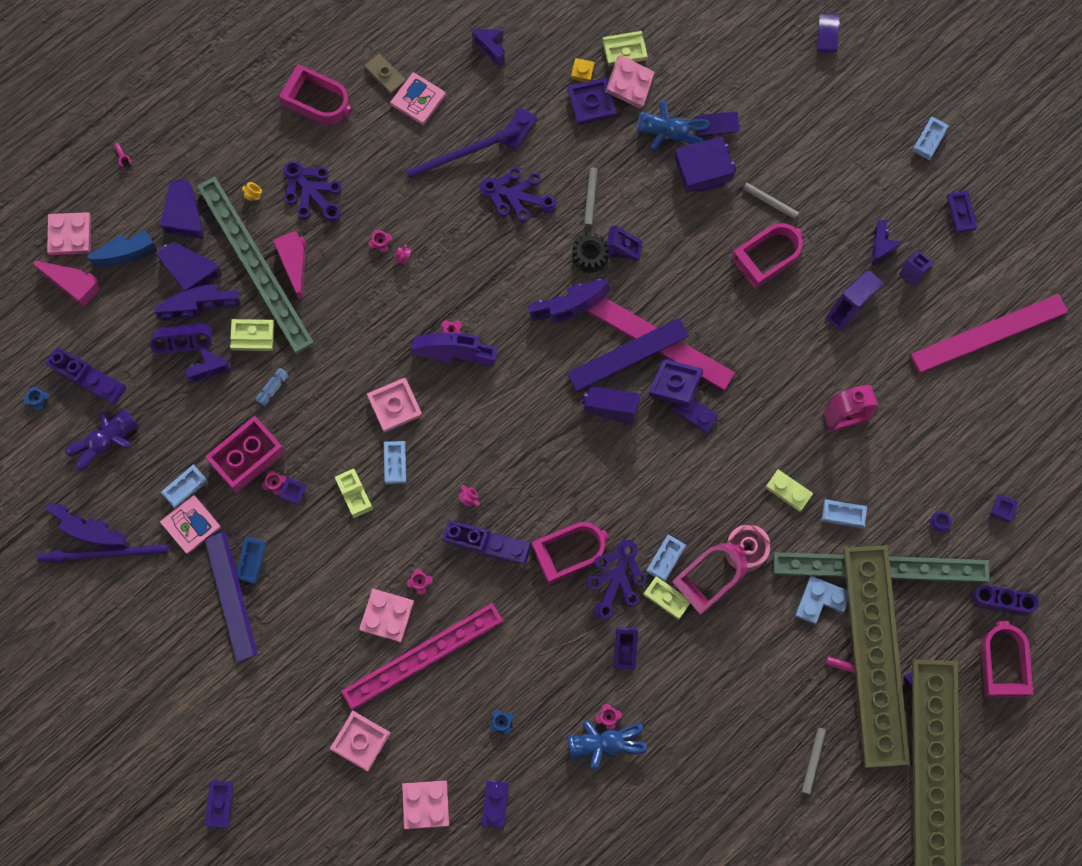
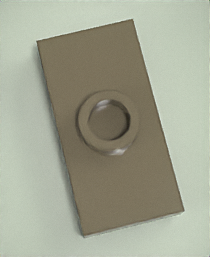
(385, 74)

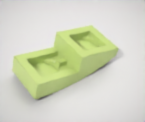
(353, 493)

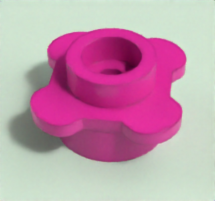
(380, 235)
(402, 255)
(446, 325)
(272, 476)
(468, 496)
(419, 575)
(602, 718)

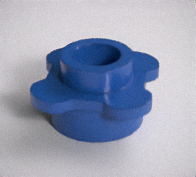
(30, 396)
(497, 717)

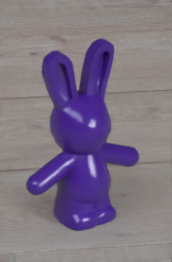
(100, 440)

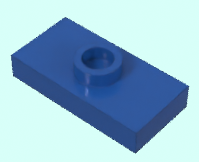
(251, 559)

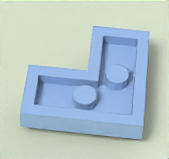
(818, 594)

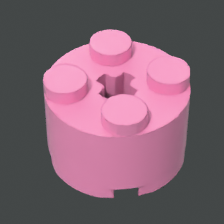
(756, 539)

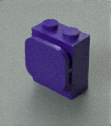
(705, 165)

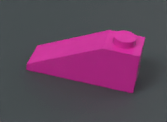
(292, 254)
(71, 281)

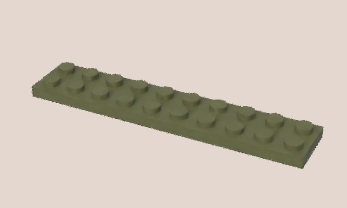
(876, 656)
(936, 763)

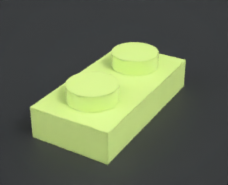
(789, 490)
(667, 598)

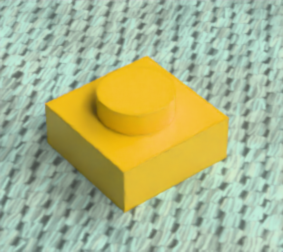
(582, 70)

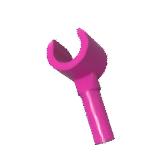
(122, 156)

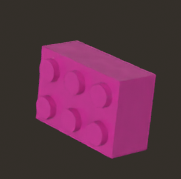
(245, 454)

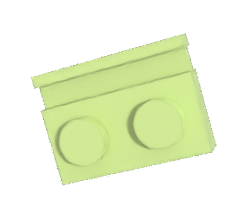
(628, 45)
(252, 335)

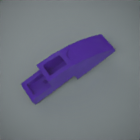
(579, 299)
(188, 303)
(449, 345)
(85, 376)
(91, 533)
(486, 543)

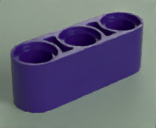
(189, 332)
(1015, 600)

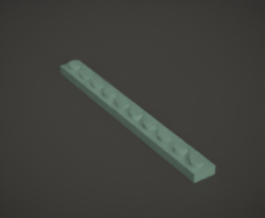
(255, 265)
(900, 567)

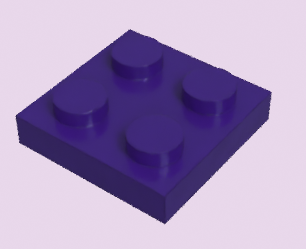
(591, 101)
(676, 382)

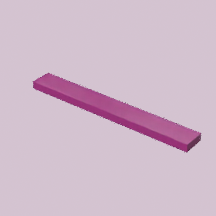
(988, 333)
(680, 352)
(422, 656)

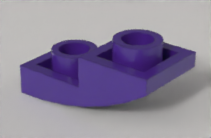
(828, 33)
(720, 123)

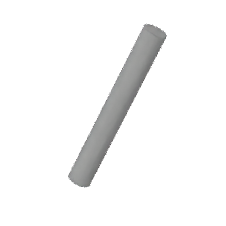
(590, 197)
(770, 200)
(813, 762)

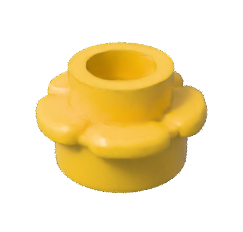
(252, 191)

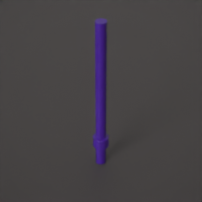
(500, 138)
(60, 556)

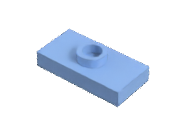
(930, 138)
(395, 462)
(184, 486)
(844, 513)
(666, 558)

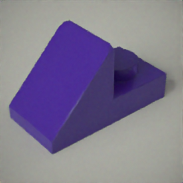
(488, 42)
(623, 244)
(881, 245)
(915, 267)
(213, 366)
(625, 648)

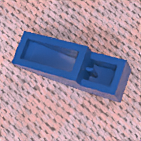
(122, 250)

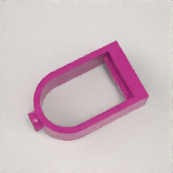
(293, 86)
(750, 270)
(856, 403)
(545, 561)
(692, 592)
(1022, 689)

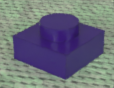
(292, 491)
(1004, 508)

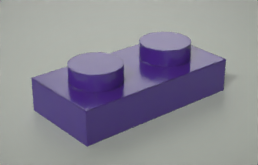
(525, 121)
(961, 211)
(697, 415)
(219, 804)
(495, 804)

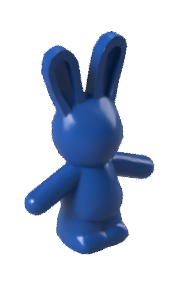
(674, 128)
(609, 742)

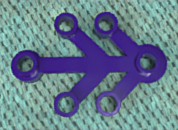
(309, 189)
(515, 194)
(617, 576)

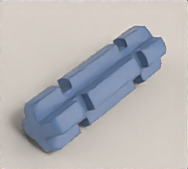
(271, 387)

